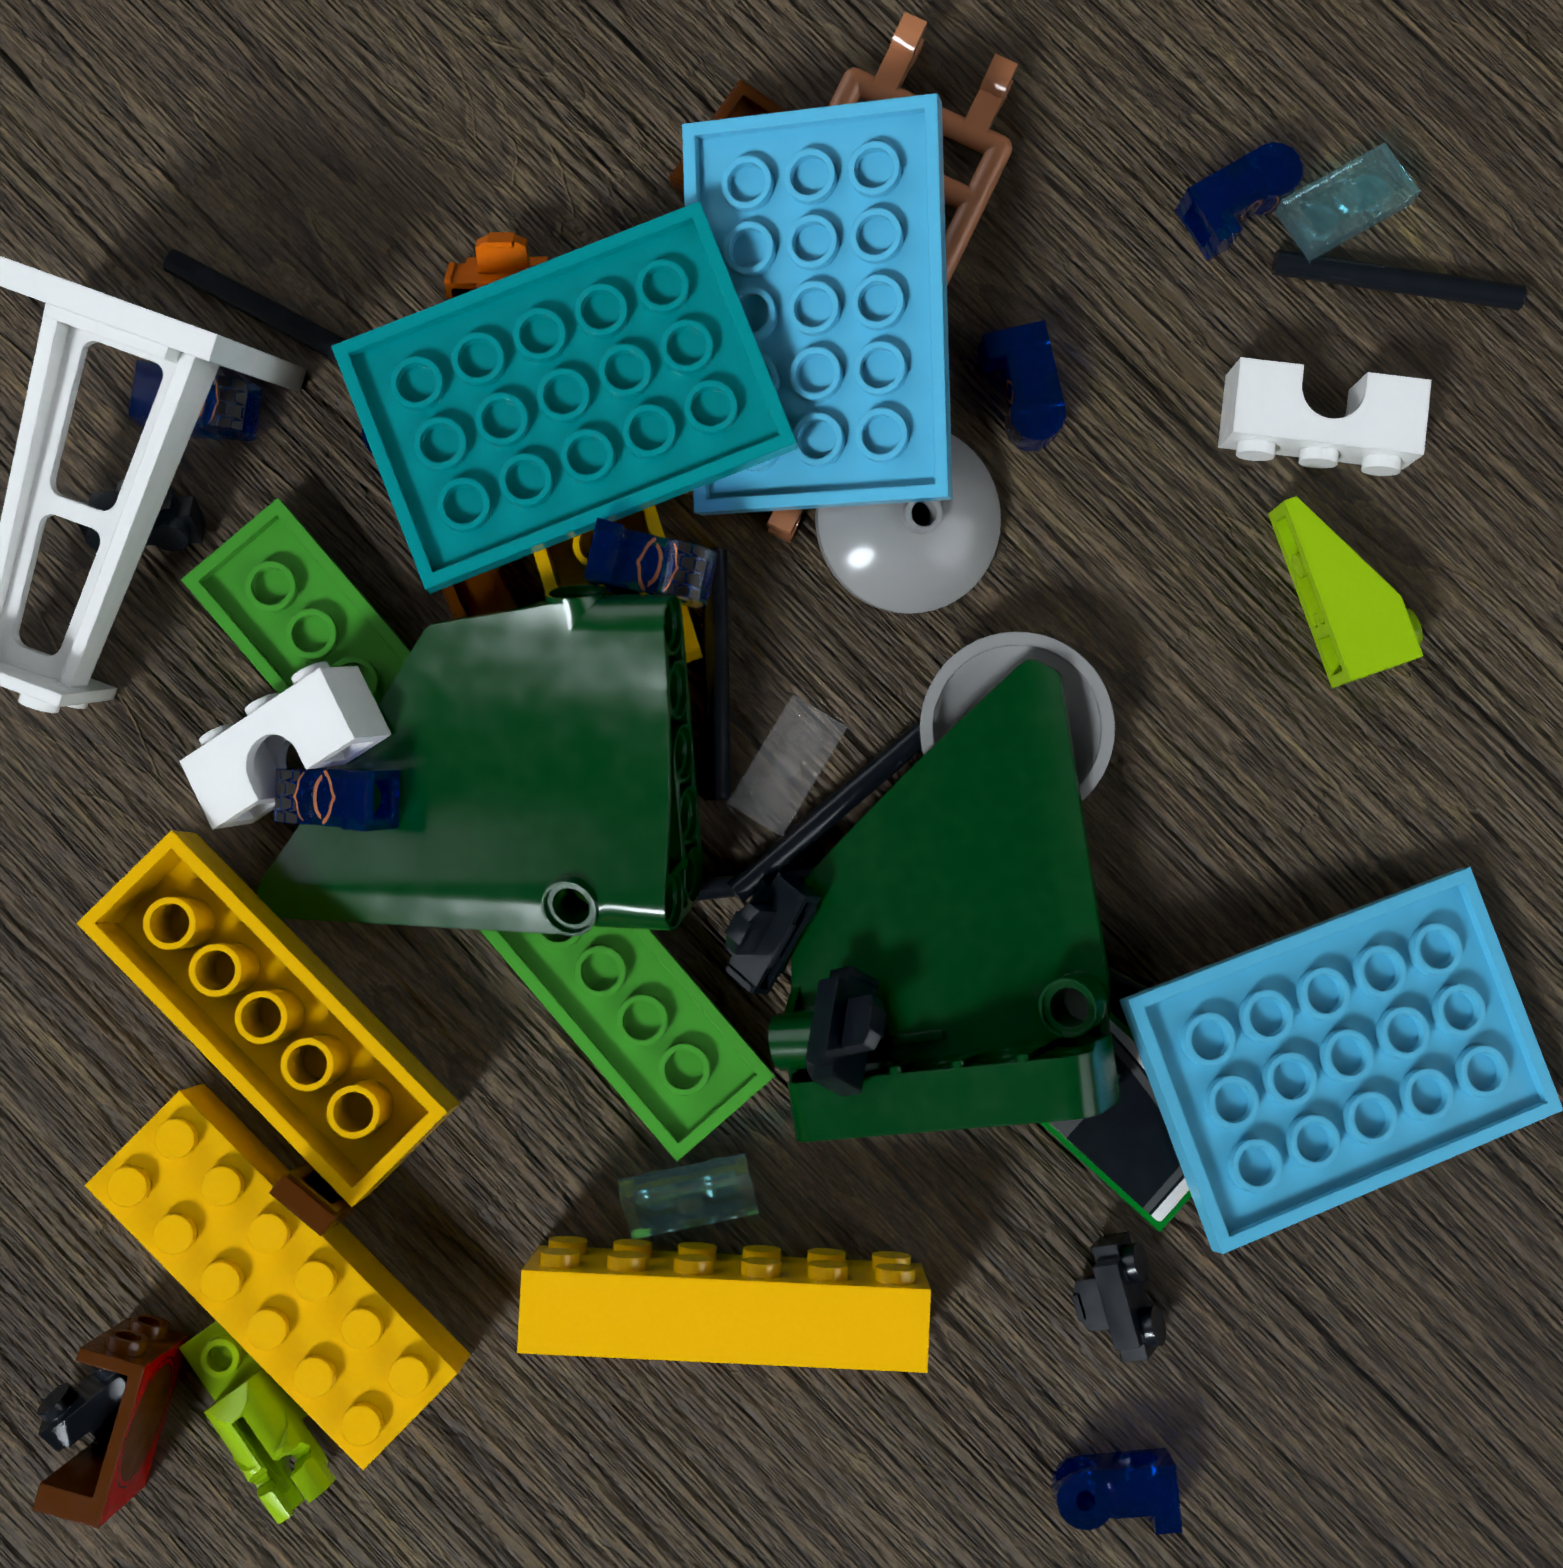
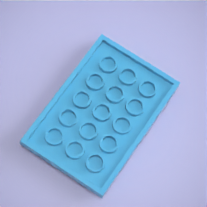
(844, 282)
(1340, 1058)

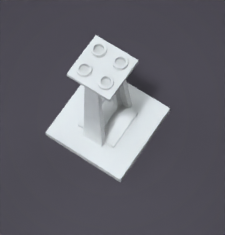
(189, 362)

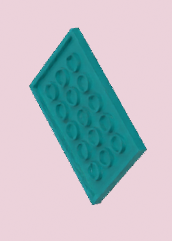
(564, 397)

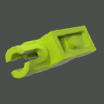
(258, 1423)

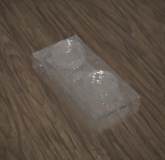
(787, 765)

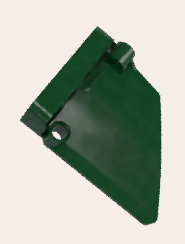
(530, 765)
(976, 920)

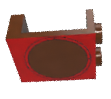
(103, 1478)

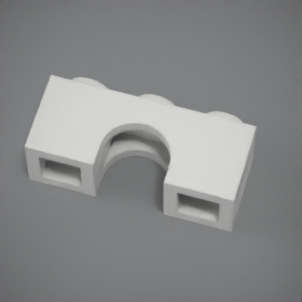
(1269, 417)
(323, 715)

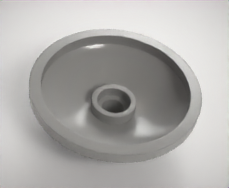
(912, 567)
(987, 661)

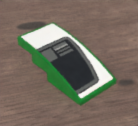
(1130, 1140)

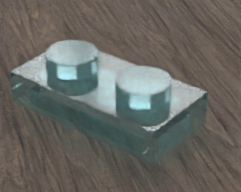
(1347, 201)
(688, 1196)

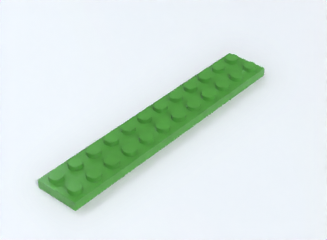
(607, 988)

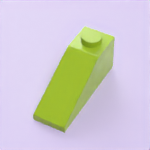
(1348, 606)

